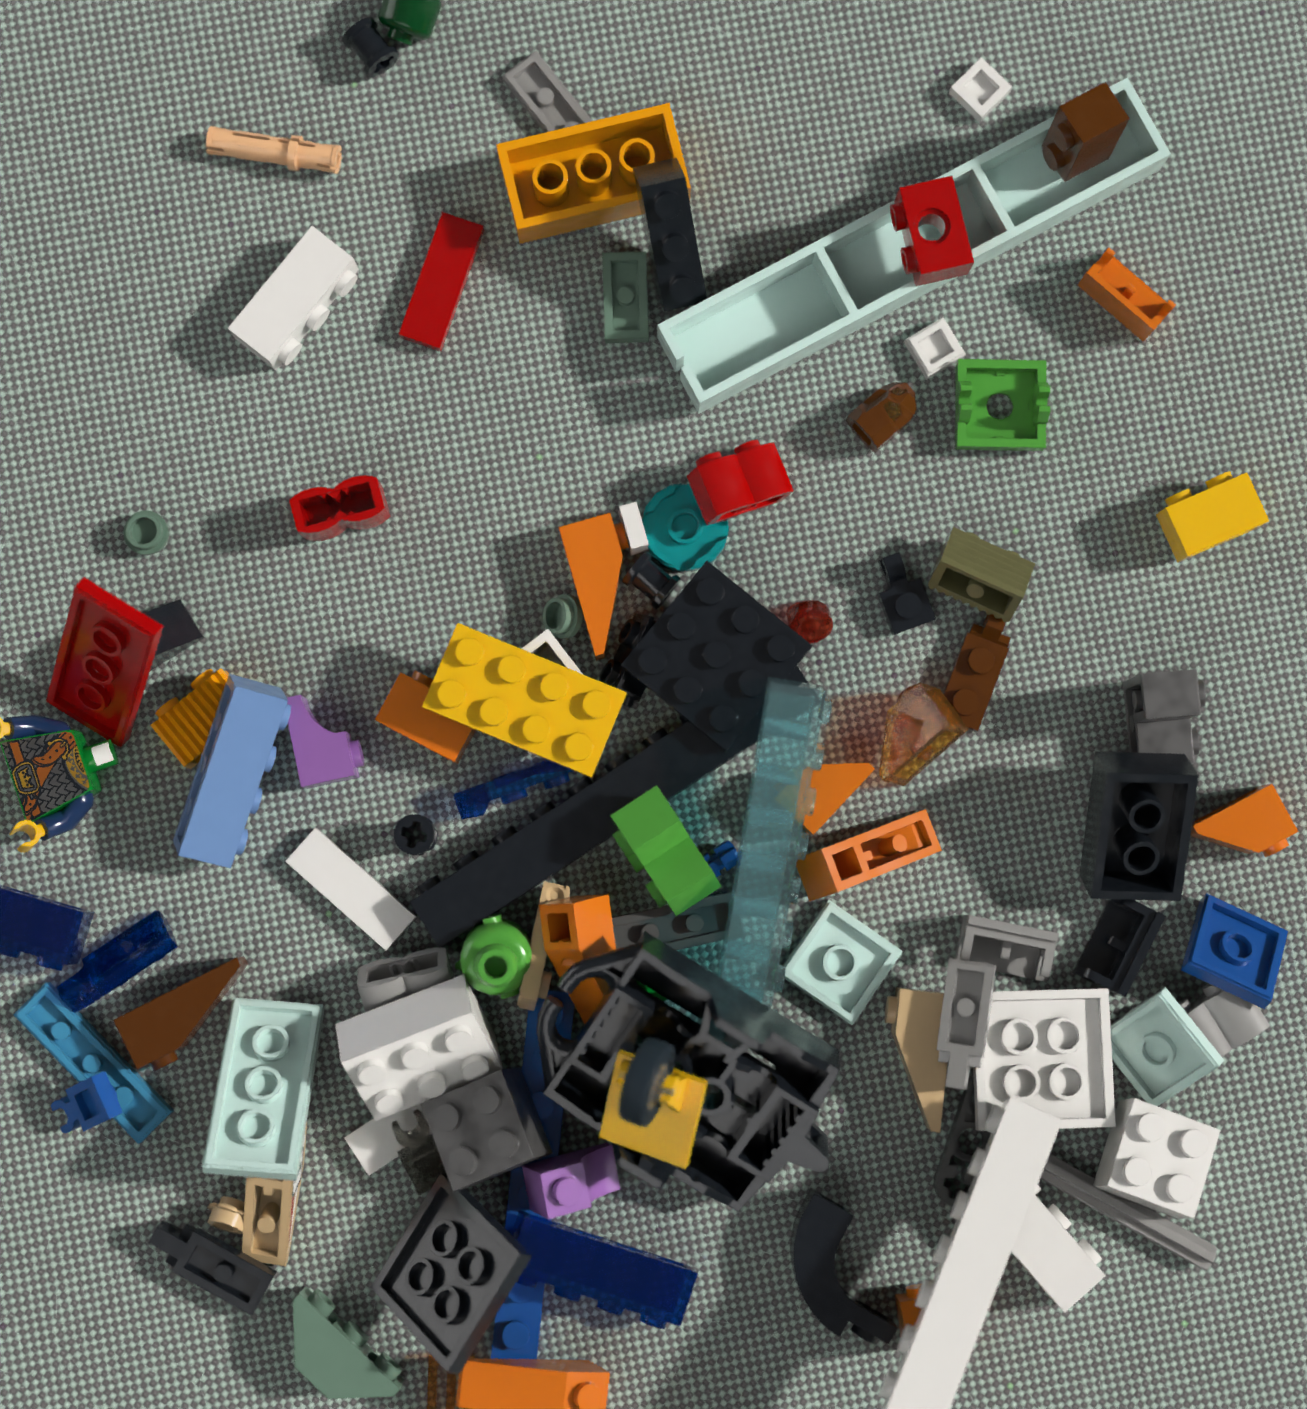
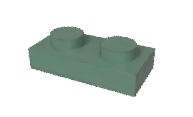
(625, 297)

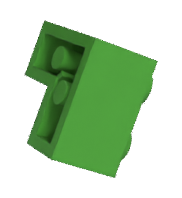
(657, 841)

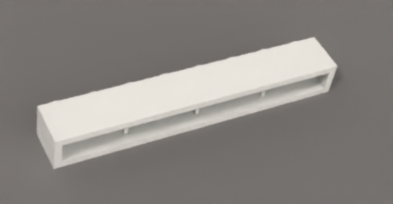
(971, 1258)

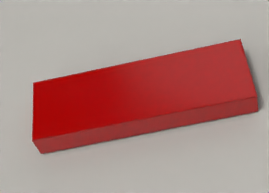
(441, 281)

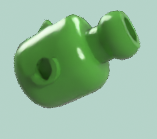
(496, 956)

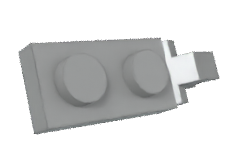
(965, 1018)

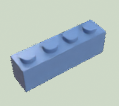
(231, 771)

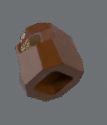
(883, 415)

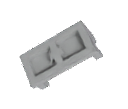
(1010, 946)

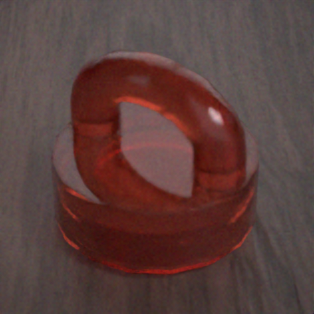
(810, 620)

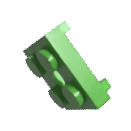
(1018, 380)

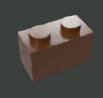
(1084, 132)

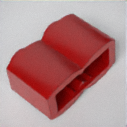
(739, 481)
(328, 512)

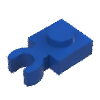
(88, 1103)

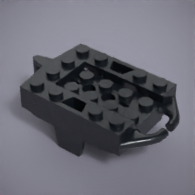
(733, 1144)

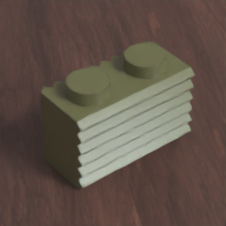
(981, 574)

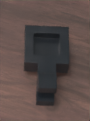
(905, 602)

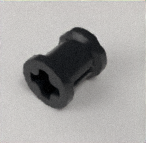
(370, 47)
(651, 580)
(410, 822)

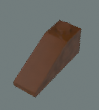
(174, 1018)

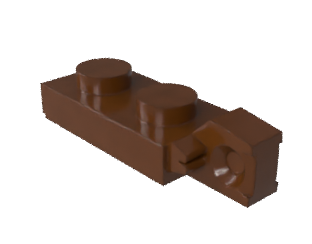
(977, 670)

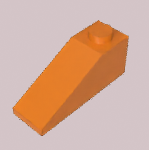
(596, 566)
(867, 855)
(532, 1384)

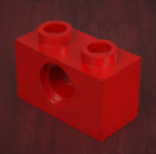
(938, 205)

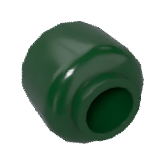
(409, 19)

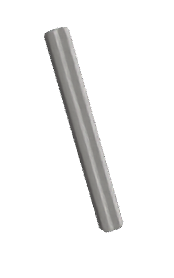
(1129, 1214)

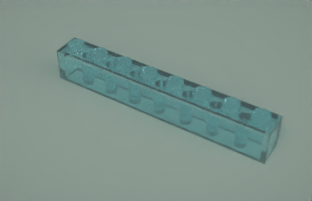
(773, 837)

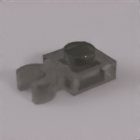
(420, 1153)

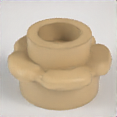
(227, 1215)

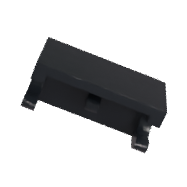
(1119, 945)

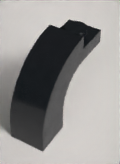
(813, 1250)

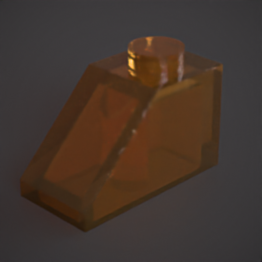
(917, 732)

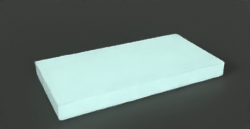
(263, 1089)

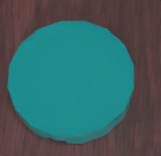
(678, 530)

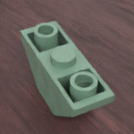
(337, 1354)

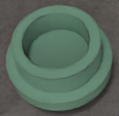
(146, 532)
(563, 616)

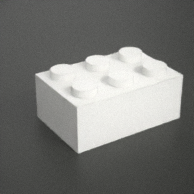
(418, 1047)

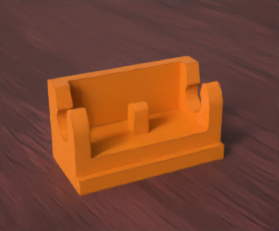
(1125, 295)

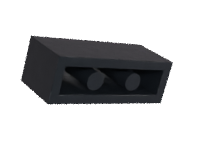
(670, 234)

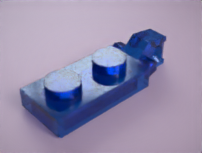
(509, 787)
(118, 961)

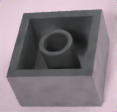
(486, 1128)

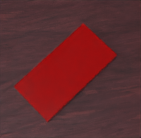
(103, 662)

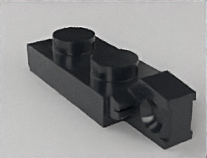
(214, 1265)

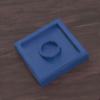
(1235, 951)

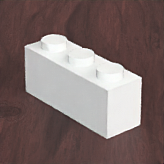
(295, 299)
(1053, 1257)

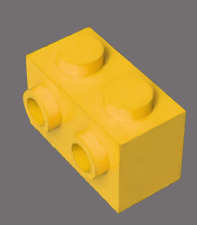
(1212, 516)

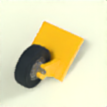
(653, 1104)

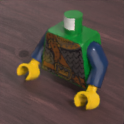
(52, 774)

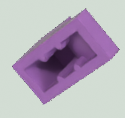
(319, 753)
(570, 1180)

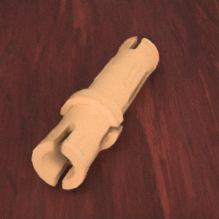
(290, 152)

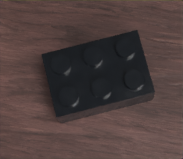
(1138, 826)

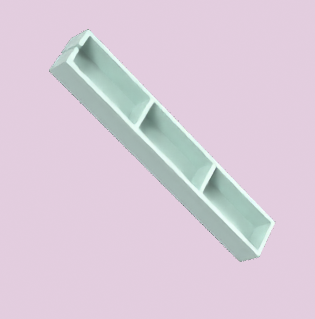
(859, 268)

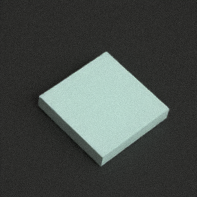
(840, 962)
(1161, 1048)

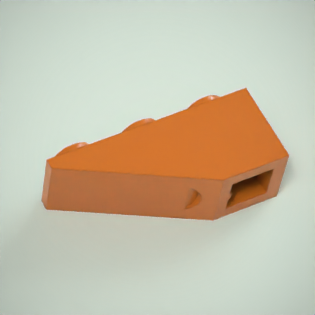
(576, 930)

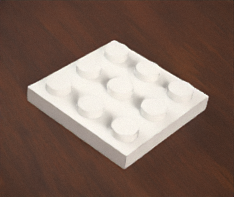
(1049, 1054)

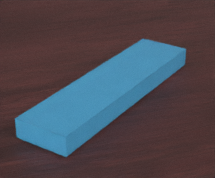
(87, 1053)

